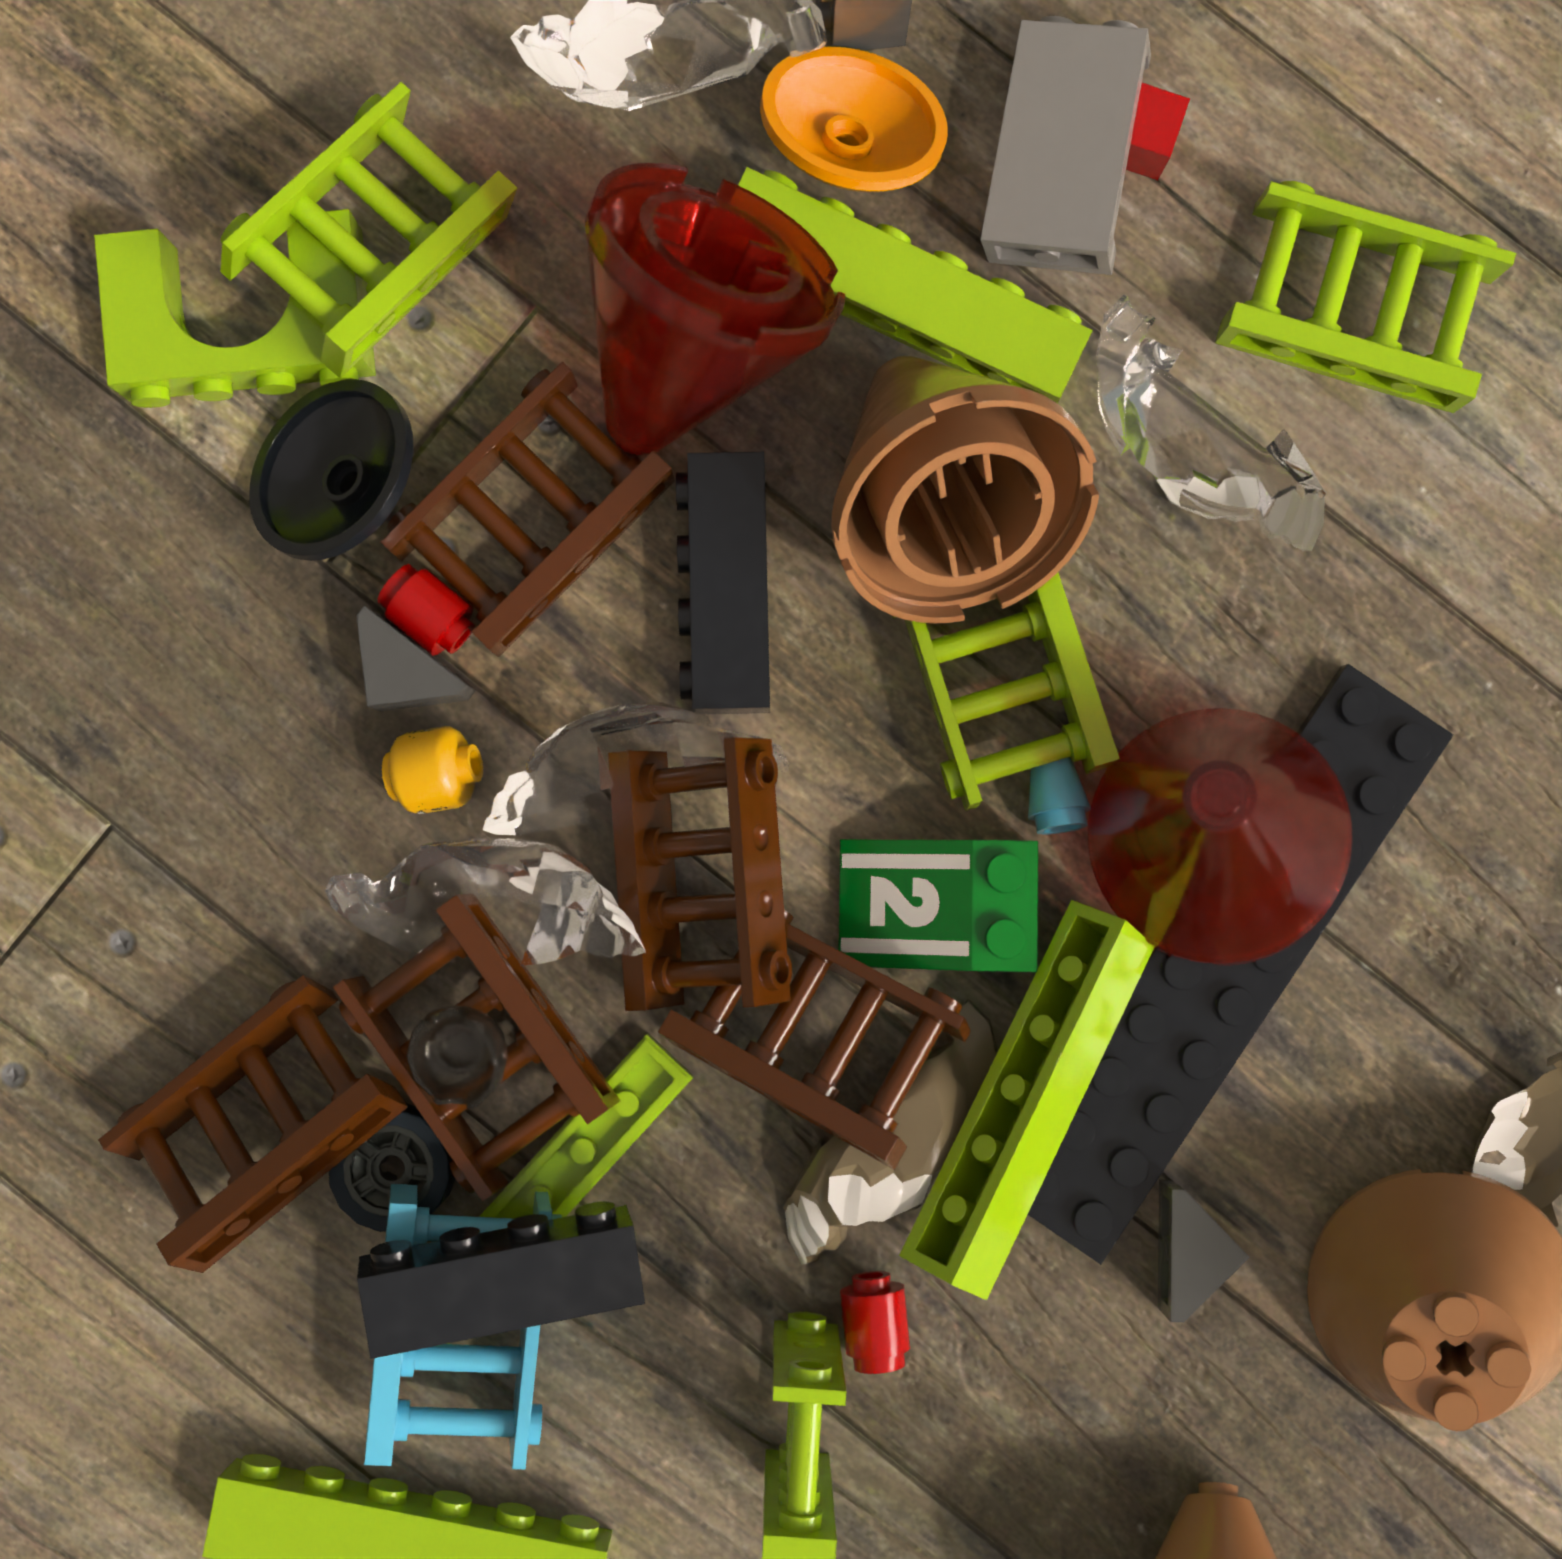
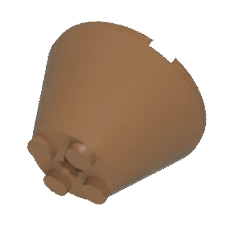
(1440, 1296)

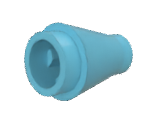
(1057, 798)

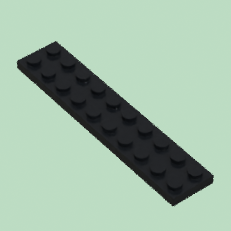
(1198, 1017)

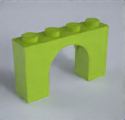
(156, 356)

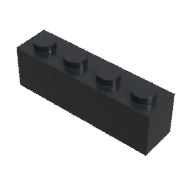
(726, 583)
(499, 1279)

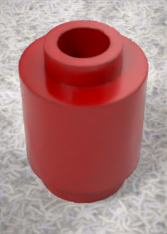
(426, 610)
(875, 1322)

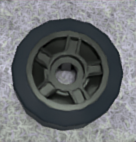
(365, 1190)

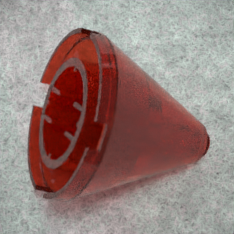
(696, 299)
(1220, 836)

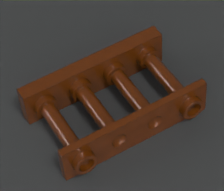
(590, 526)
(647, 875)
(541, 1038)
(816, 1093)
(305, 1148)

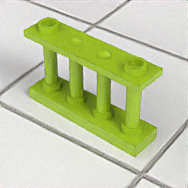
(390, 288)
(1378, 359)
(1063, 678)
(798, 1477)

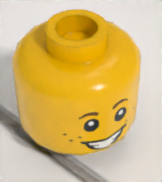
(432, 770)

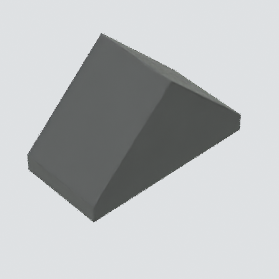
(401, 672)
(1192, 1253)

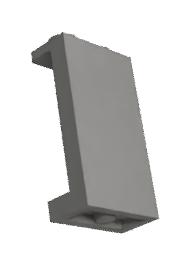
(1065, 144)

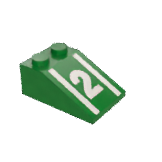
(939, 904)

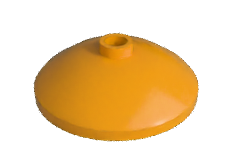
(853, 119)

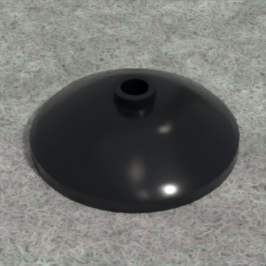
(331, 470)

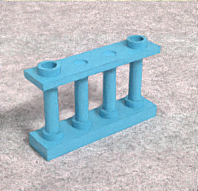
(393, 1418)

